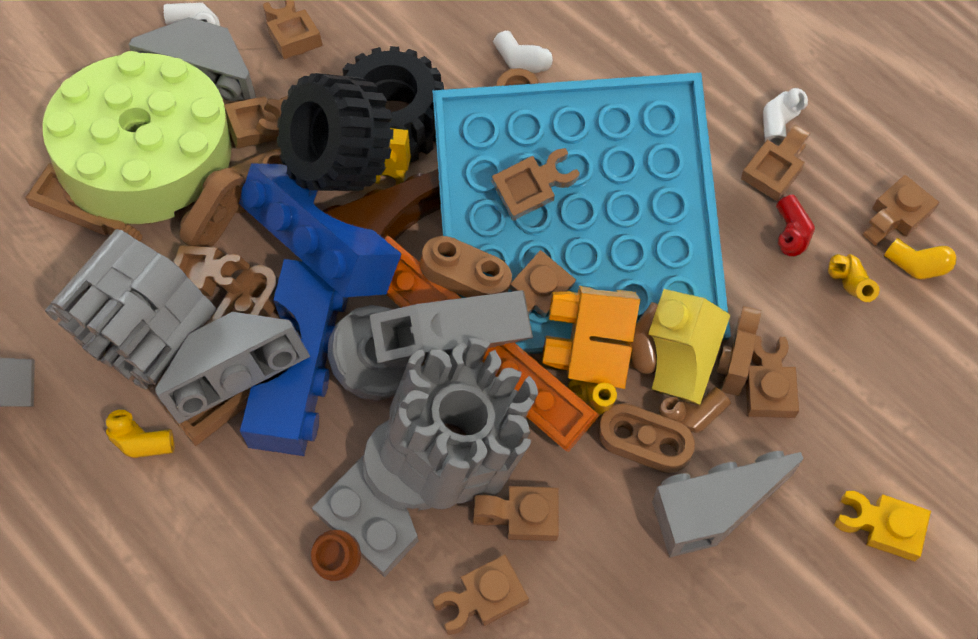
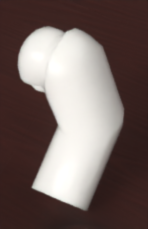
(180, 11)
(522, 56)
(780, 112)

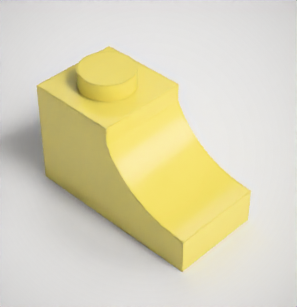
(687, 343)

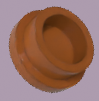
(335, 555)

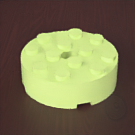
(136, 136)

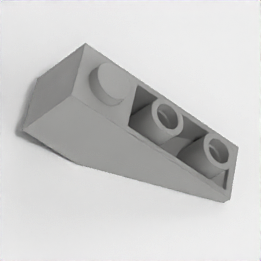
(447, 323)
(709, 507)

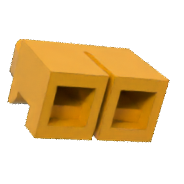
(599, 335)

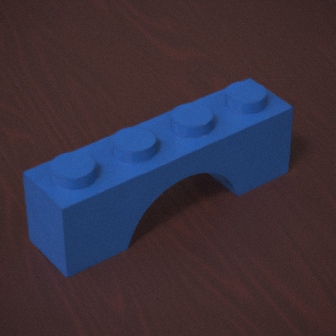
(343, 255)
(282, 411)

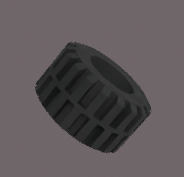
(407, 80)
(334, 132)

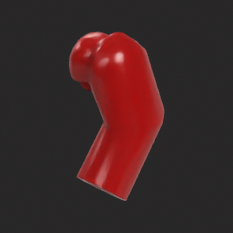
(799, 226)

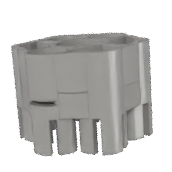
(132, 302)
(463, 393)

